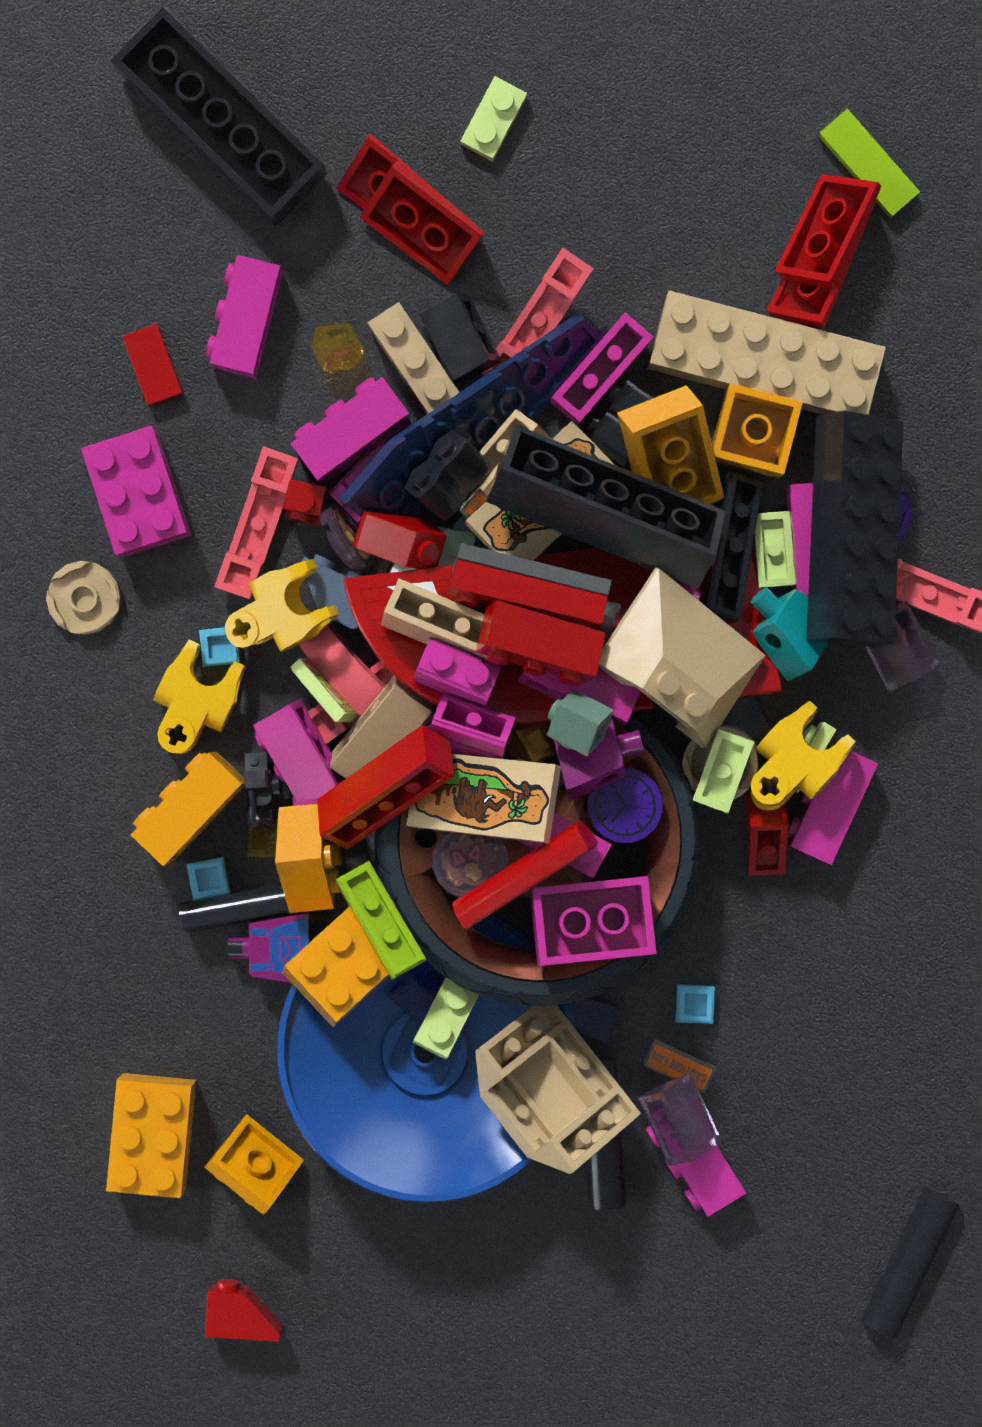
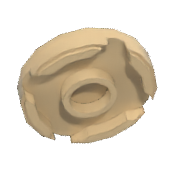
(84, 597)

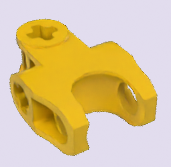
(279, 611)
(193, 703)
(794, 763)

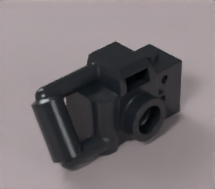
(260, 790)

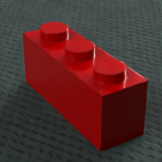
(540, 643)

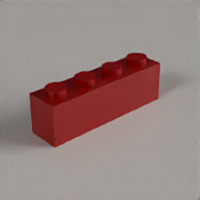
(385, 787)

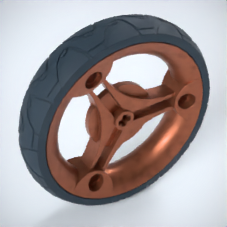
(512, 972)

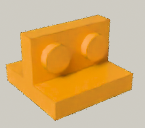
(254, 1164)

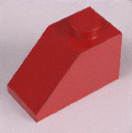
(400, 539)
(765, 839)
(239, 1314)

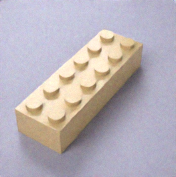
(767, 354)

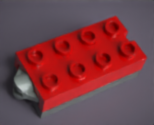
(572, 596)

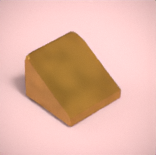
(532, 743)

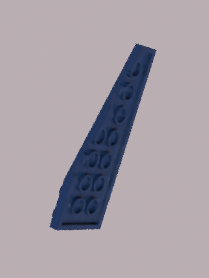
(476, 414)

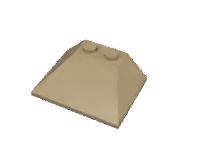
(680, 657)
(551, 1090)

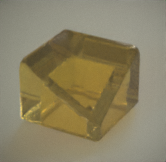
(336, 347)
(262, 844)

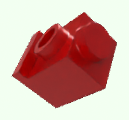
(305, 502)

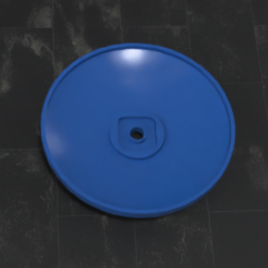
(385, 1115)

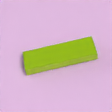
(868, 162)
(380, 920)

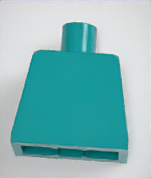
(784, 632)

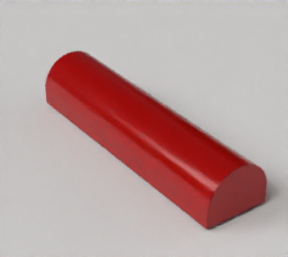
(524, 874)

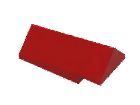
(409, 211)
(822, 249)

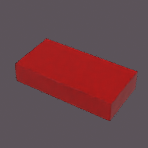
(152, 365)

